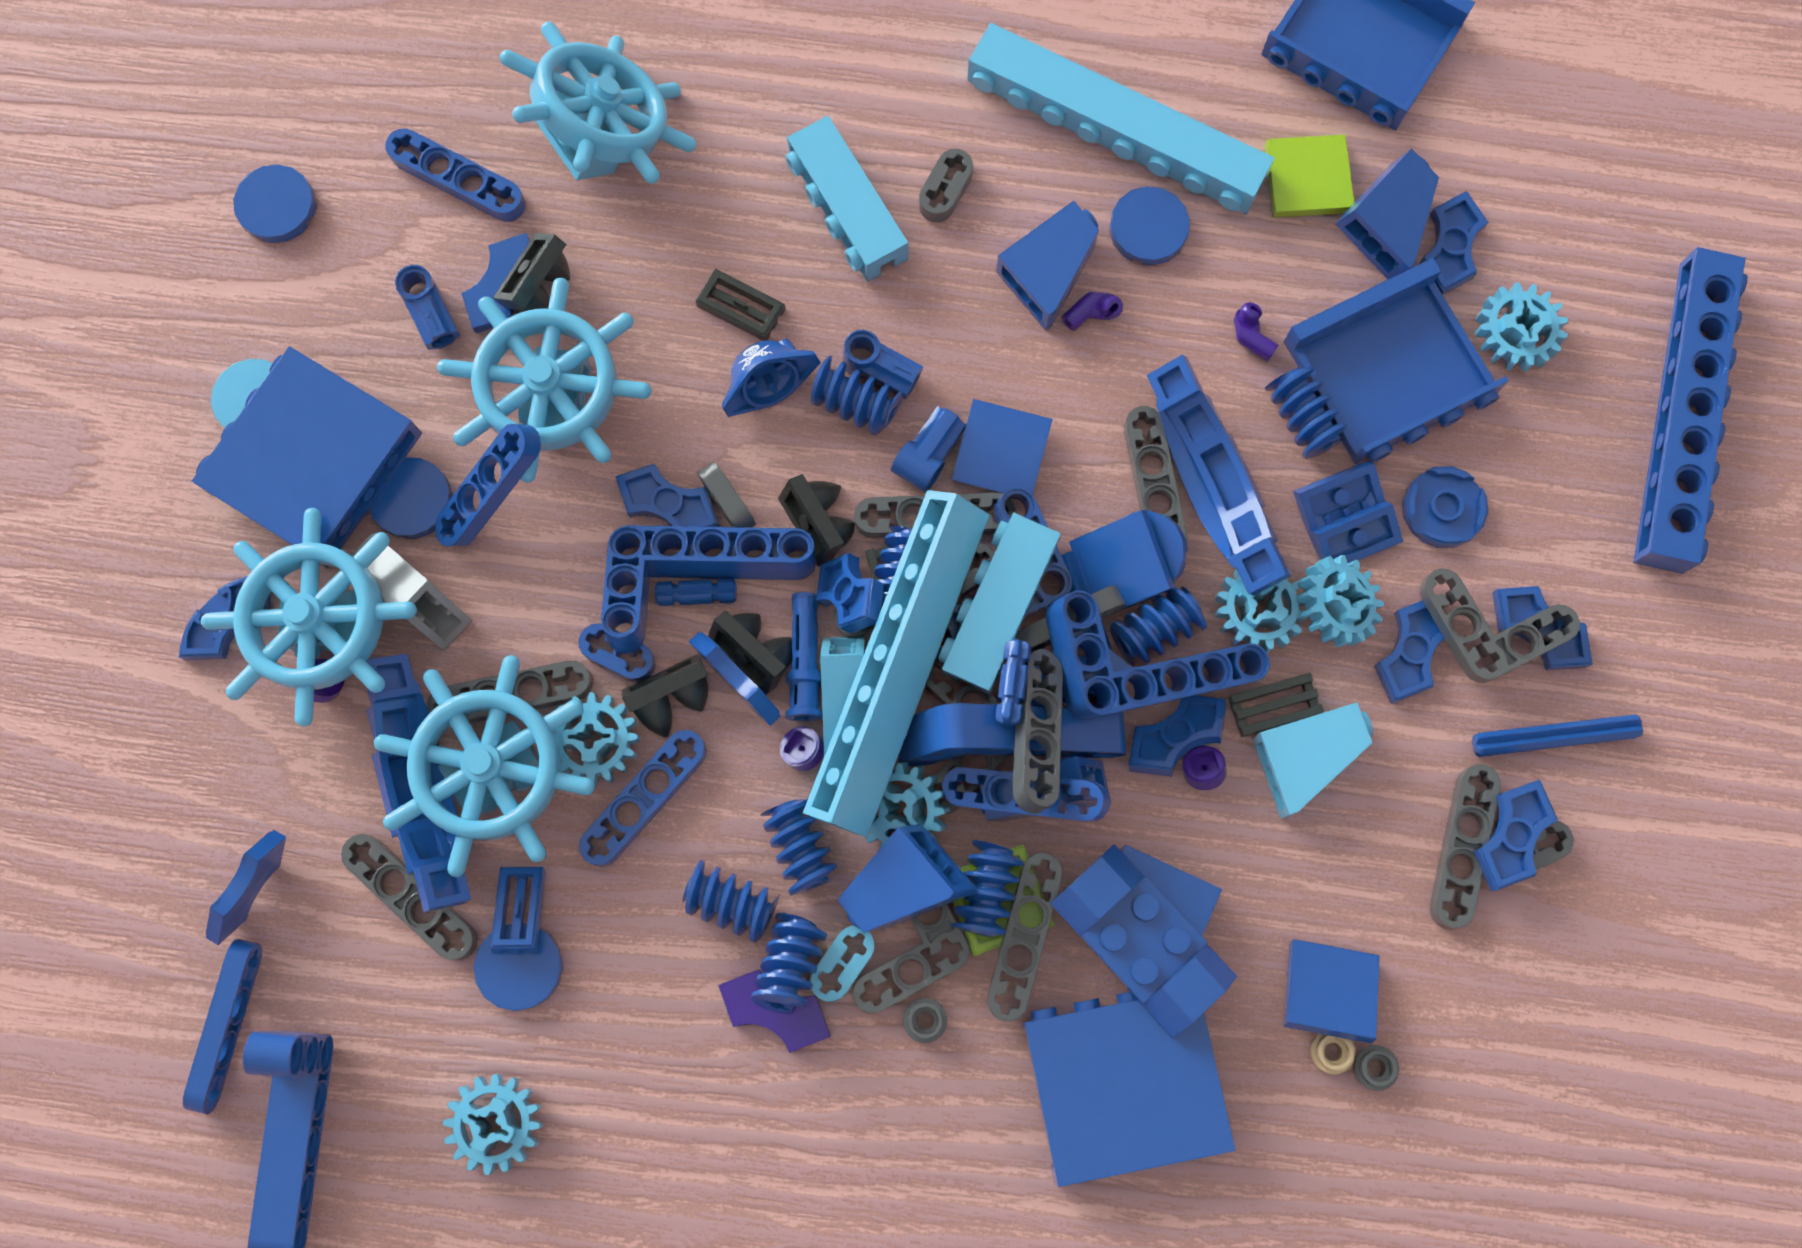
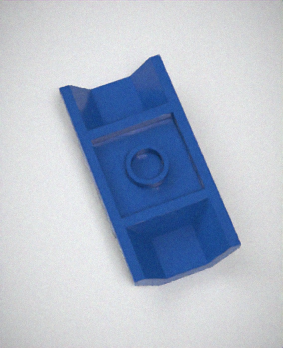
(1144, 941)

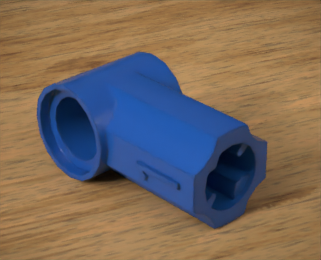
(426, 307)
(884, 364)
(924, 457)

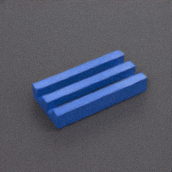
(515, 943)

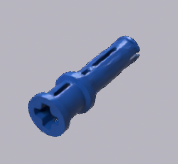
(804, 677)

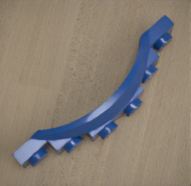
(1216, 477)
(424, 846)

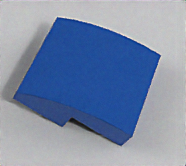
(1001, 447)
(1348, 514)

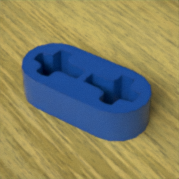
(612, 661)

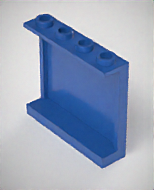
(1367, 50)
(1393, 363)
(306, 446)
(1124, 1090)

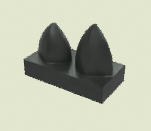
(538, 262)
(806, 508)
(760, 662)
(650, 696)

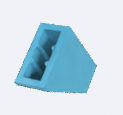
(839, 665)
(1310, 754)

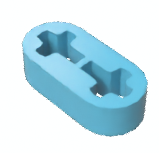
(851, 970)

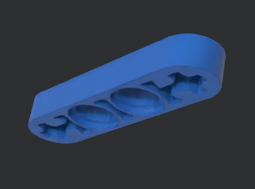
(454, 176)
(515, 451)
(637, 793)
(974, 800)
(222, 1026)

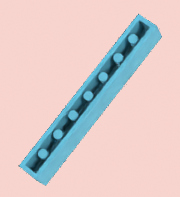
(1118, 118)
(896, 663)

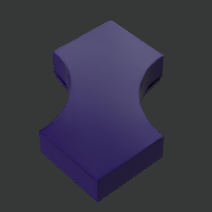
(796, 1029)

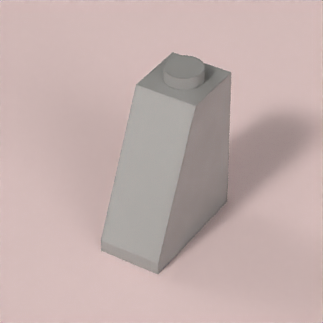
(400, 582)

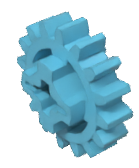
(1521, 327)
(1340, 601)
(1274, 616)
(611, 739)
(914, 799)
(483, 1142)

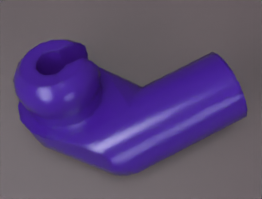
(1092, 306)
(1249, 334)

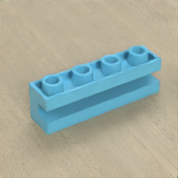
(846, 197)
(1000, 602)

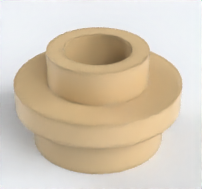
(1341, 1063)

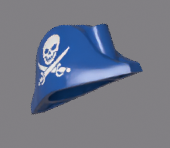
(766, 375)

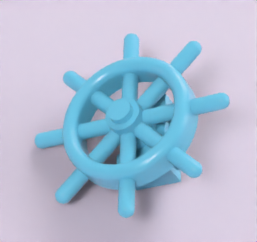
(590, 114)
(552, 379)
(309, 620)
(486, 767)

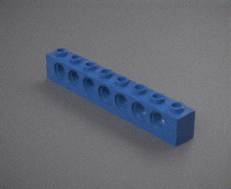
(1657, 540)

